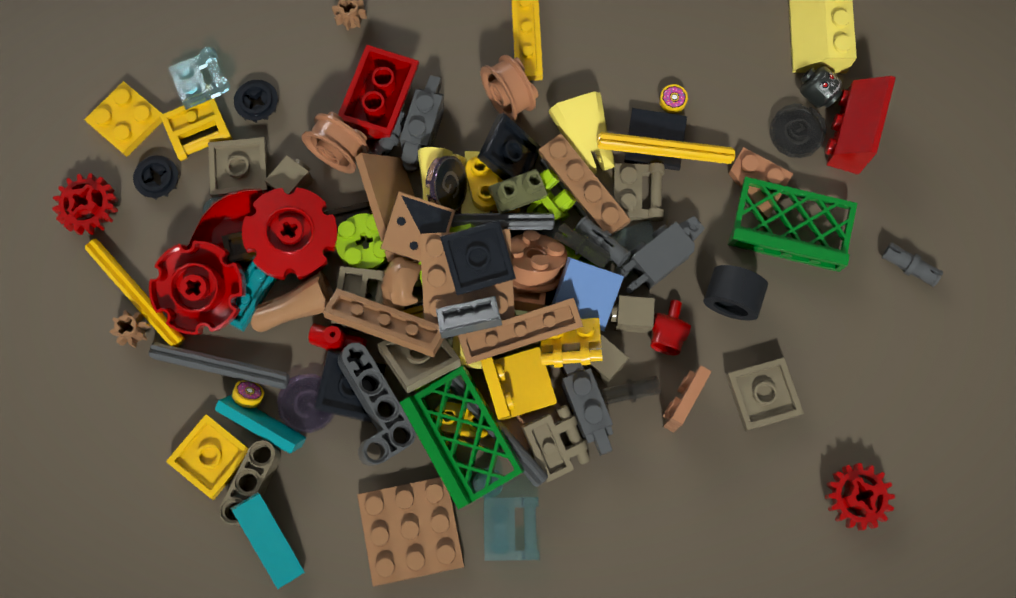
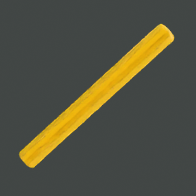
(665, 148)
(133, 292)

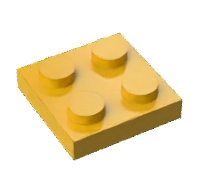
(124, 119)
(208, 457)

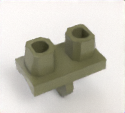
(518, 191)

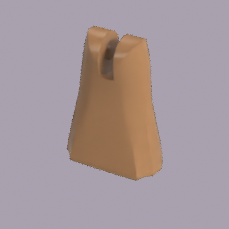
(302, 301)

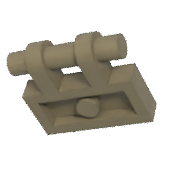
(547, 444)

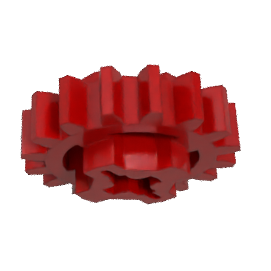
(72, 201)
(864, 507)

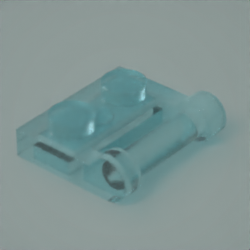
(190, 80)
(500, 529)

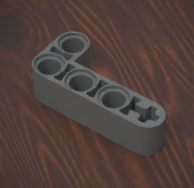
(370, 401)

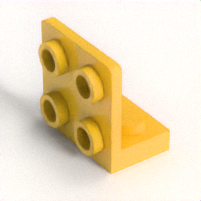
(518, 383)

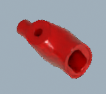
(669, 331)
(331, 338)

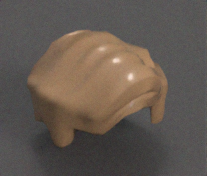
(399, 283)

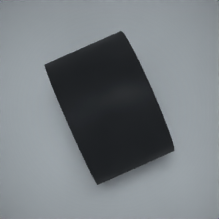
(736, 292)

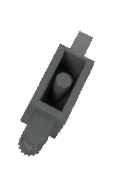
(421, 122)
(663, 254)
(588, 406)

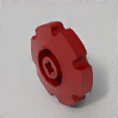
(278, 252)
(175, 287)

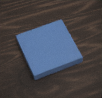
(591, 288)

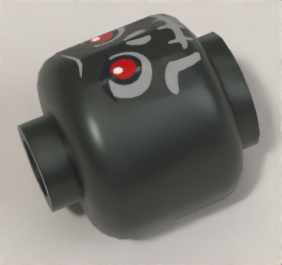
(821, 87)

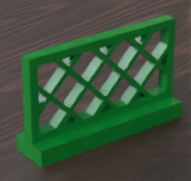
(793, 248)
(443, 454)

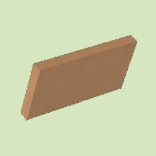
(382, 181)

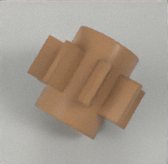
(349, 13)
(121, 325)

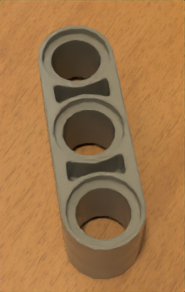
(250, 467)

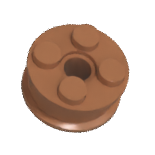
(509, 87)
(335, 142)
(537, 262)

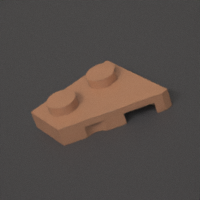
(754, 166)

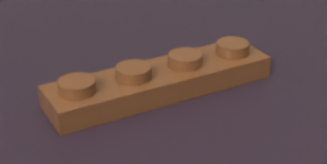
(583, 185)
(384, 322)
(521, 331)

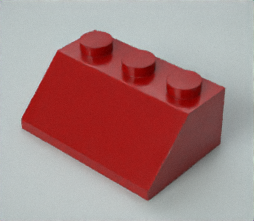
(378, 92)
(859, 123)

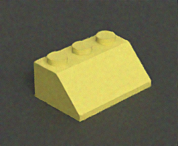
(822, 35)

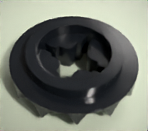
(253, 90)
(143, 176)

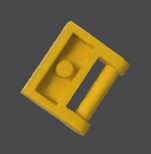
(184, 123)

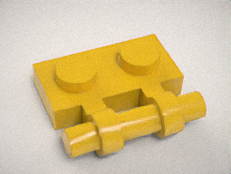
(580, 339)

